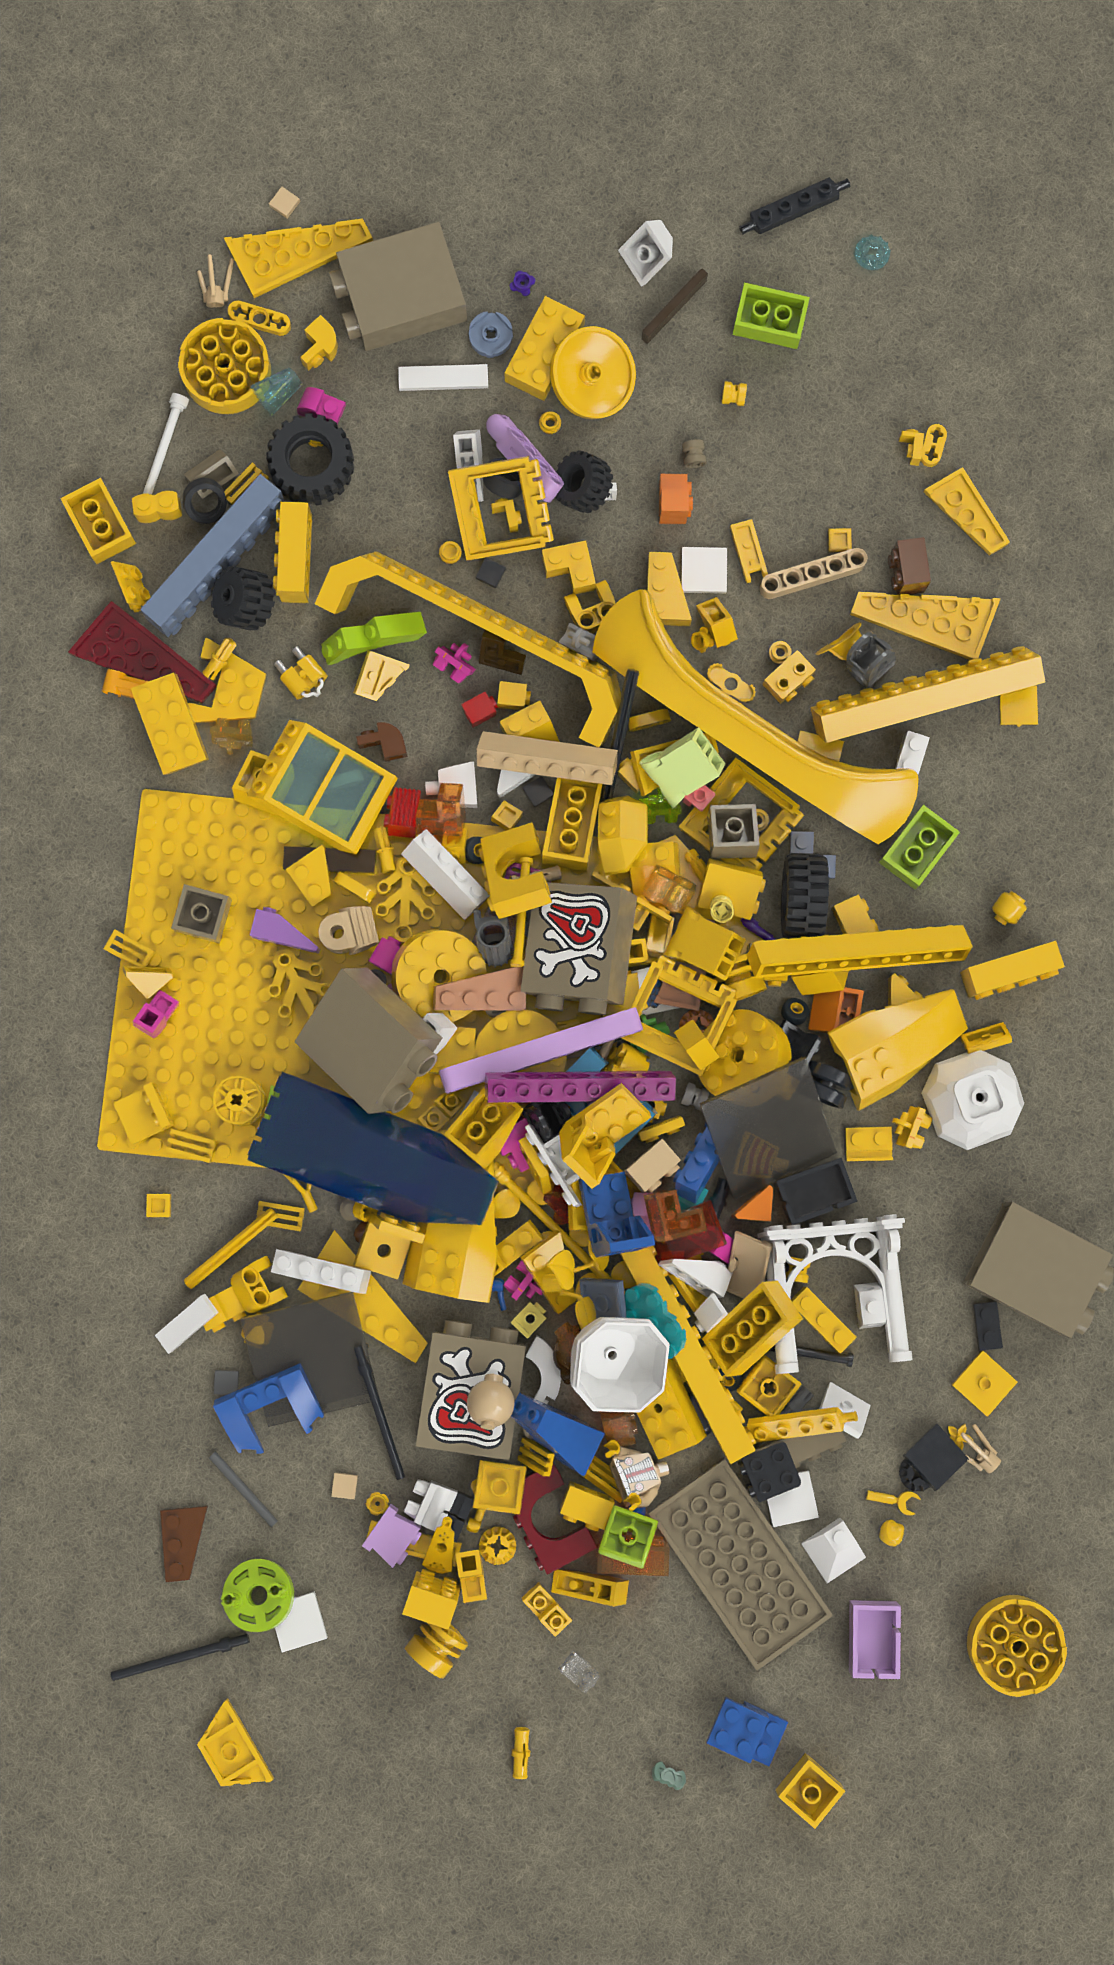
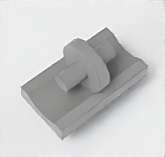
(579, 641)

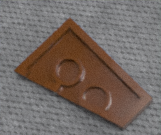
(180, 1540)

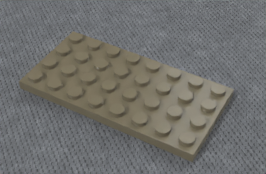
(740, 1564)

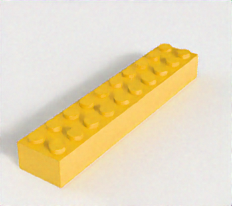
(927, 694)

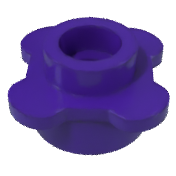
(522, 277)

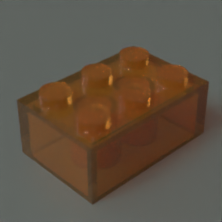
(656, 1563)

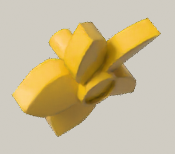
(956, 1435)

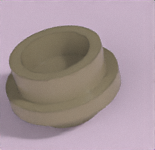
(346, 1210)

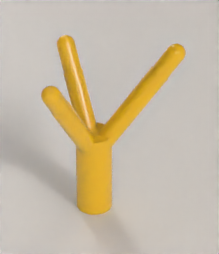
(306, 1194)

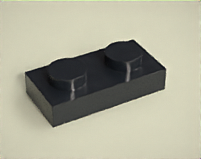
(987, 1326)

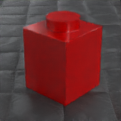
(479, 709)

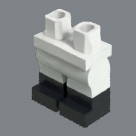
(435, 1502)

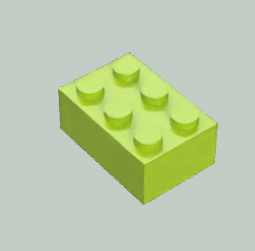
(771, 315)
(919, 847)

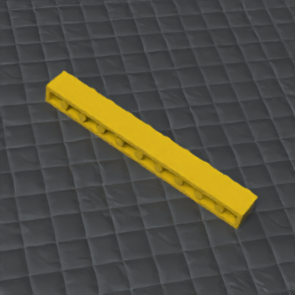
(858, 951)
(695, 1363)

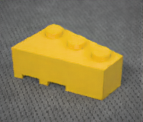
(667, 590)

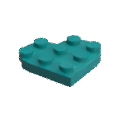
(646, 1303)

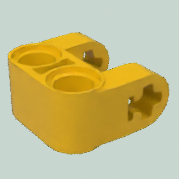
(594, 612)
(255, 1287)

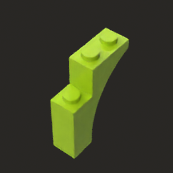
(374, 634)

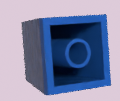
(560, 1432)

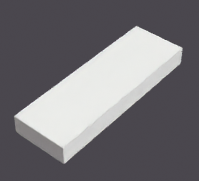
(186, 1323)

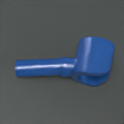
(498, 1285)

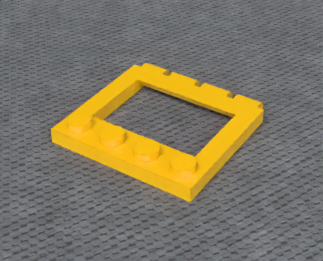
(469, 511)
(725, 790)
(683, 979)

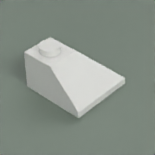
(647, 250)
(833, 1550)

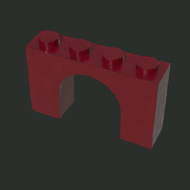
(551, 1552)

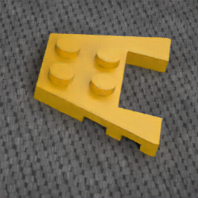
(236, 692)

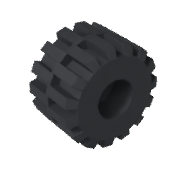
(242, 598)

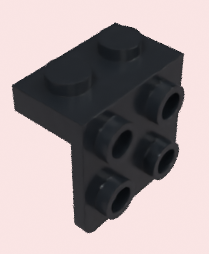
(801, 1042)
(770, 1472)

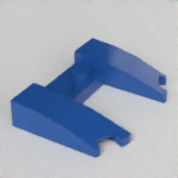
(289, 1383)

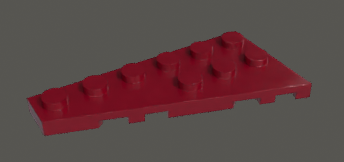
(128, 647)

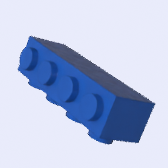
(697, 1168)

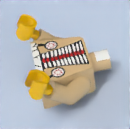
(635, 1475)

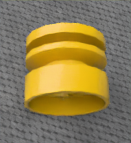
(742, 980)
(252, 1102)
(433, 1649)

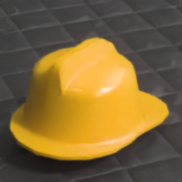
(842, 645)

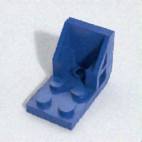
(611, 1218)

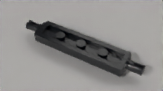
(794, 205)

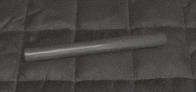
(243, 1489)

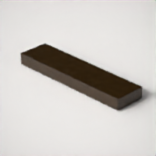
(674, 305)
(336, 860)

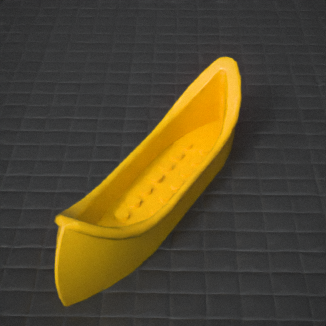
(859, 797)

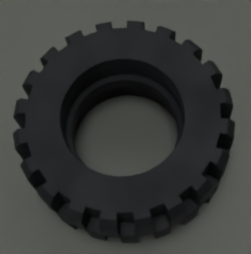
(301, 432)
(804, 895)

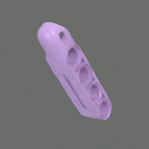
(515, 444)

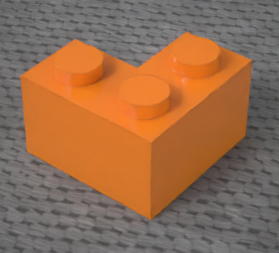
(674, 499)

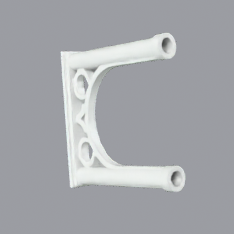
(888, 1276)

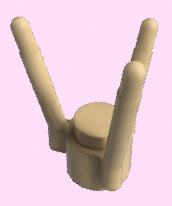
(214, 295)
(987, 1457)

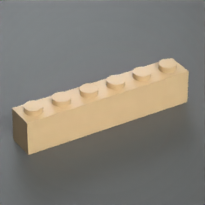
(547, 758)

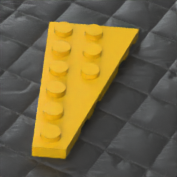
(940, 621)
(376, 1309)

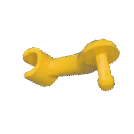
(475, 1523)

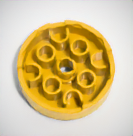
(217, 344)
(424, 955)
(514, 1029)
(746, 1050)
(1004, 1623)

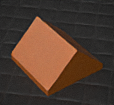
(757, 1207)

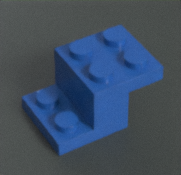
(746, 1731)

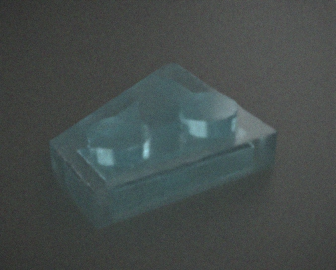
(276, 389)

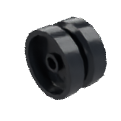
(827, 1081)

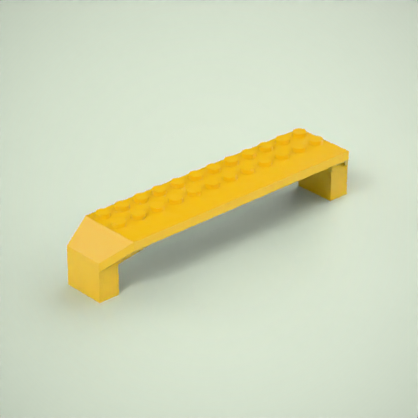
(598, 680)

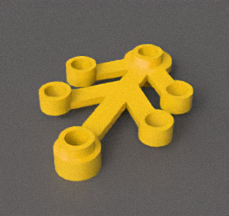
(405, 894)
(297, 984)

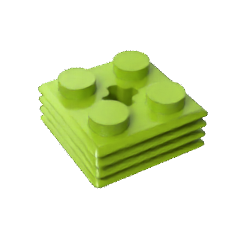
(614, 1544)

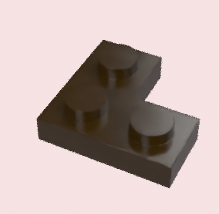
(496, 656)

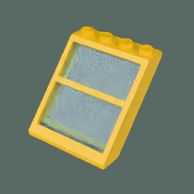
(322, 786)

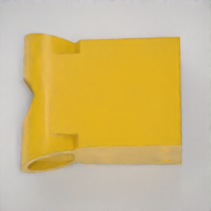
(704, 944)

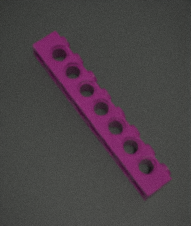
(577, 1085)

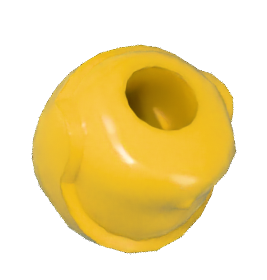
(891, 1533)

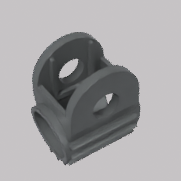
(866, 662)
(493, 954)

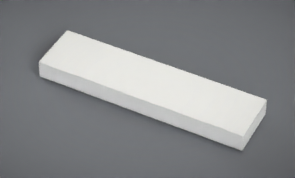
(443, 377)

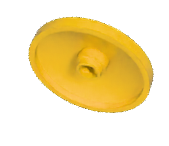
(592, 372)

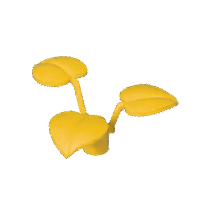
(562, 1279)

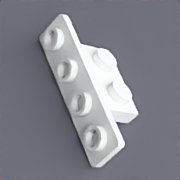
(551, 1154)

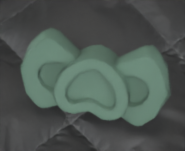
(668, 1776)

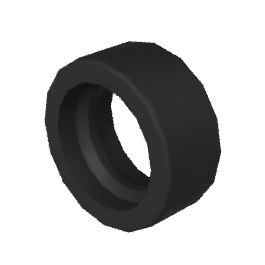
(501, 486)
(208, 517)

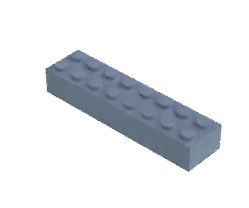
(214, 553)

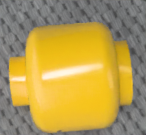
(1009, 908)

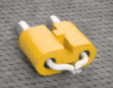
(303, 676)

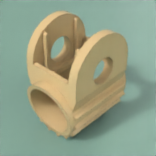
(358, 929)

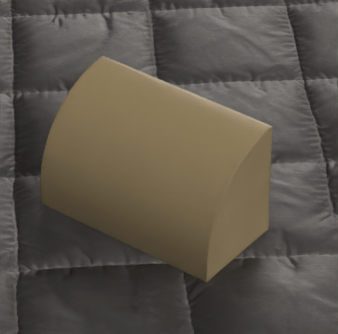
(214, 467)

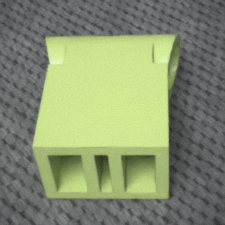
(684, 766)

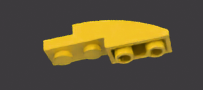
(516, 1245)

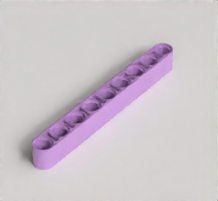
(542, 1049)

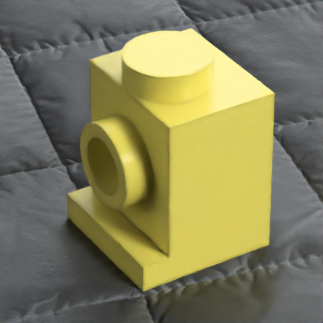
(520, 1320)

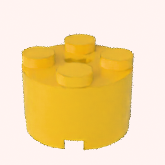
(626, 1059)

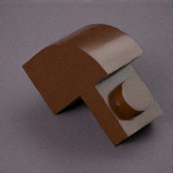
(387, 736)

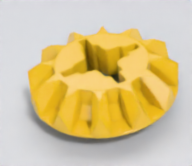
(490, 1536)

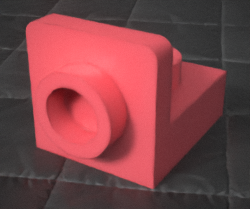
(699, 798)

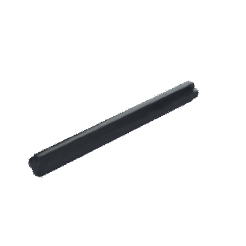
(621, 725)

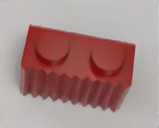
(403, 810)

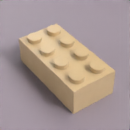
(652, 1166)

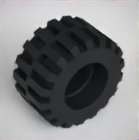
(595, 485)

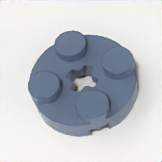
(491, 322)

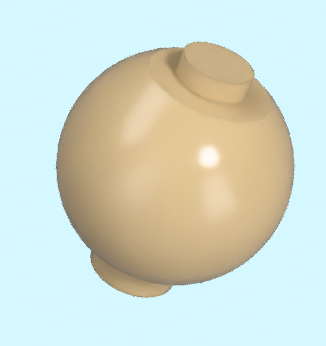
(490, 1402)

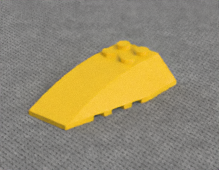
(895, 1043)
(455, 1258)

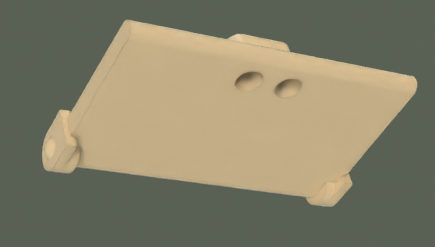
(751, 1264)

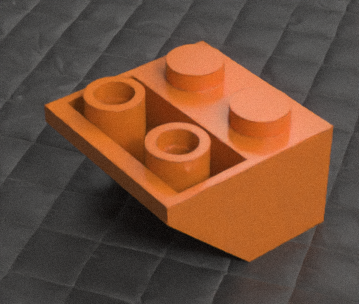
(834, 1009)

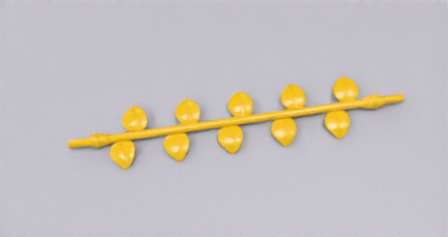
(508, 1205)

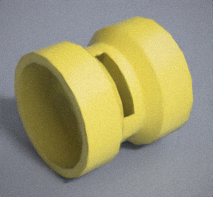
(721, 914)

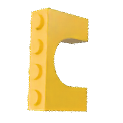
(498, 853)

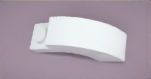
(542, 1356)

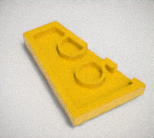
(536, 1261)

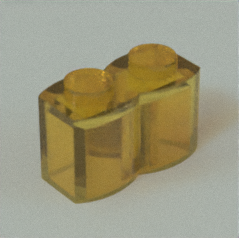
(668, 889)

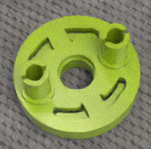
(238, 1599)

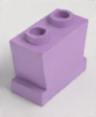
(392, 1536)

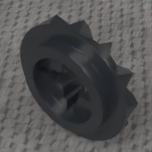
(906, 1474)

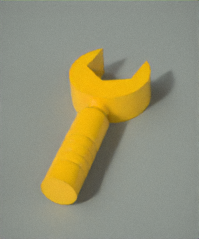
(891, 1499)

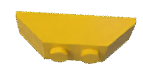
(621, 832)

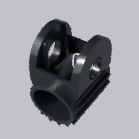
(547, 1118)

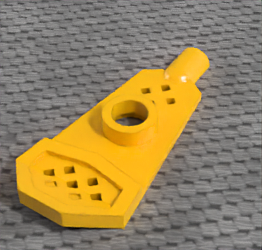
(439, 1558)

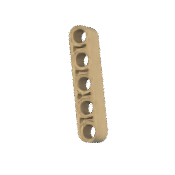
(821, 566)

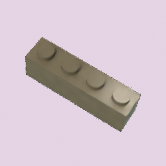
(809, 1446)

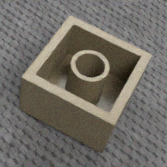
(733, 831)
(201, 913)

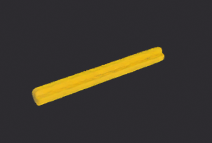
(230, 1248)

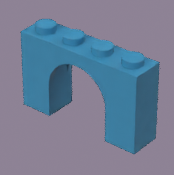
(593, 1062)

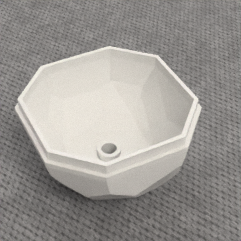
(953, 1102)
(627, 1378)

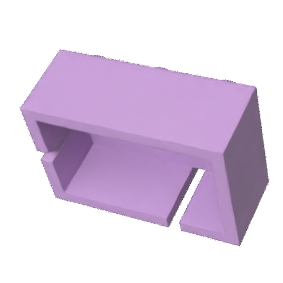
(873, 1640)

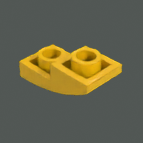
(441, 1111)
(546, 1609)

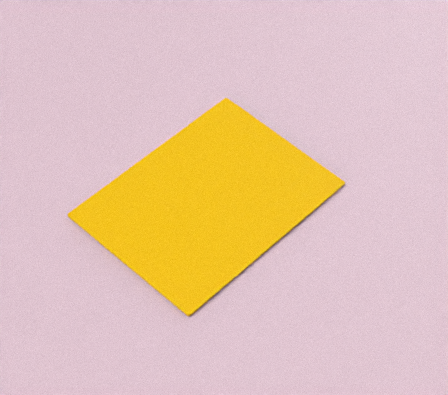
(224, 1011)

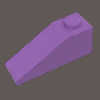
(275, 929)

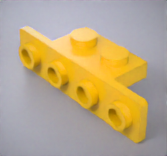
(643, 907)

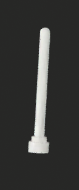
(178, 403)

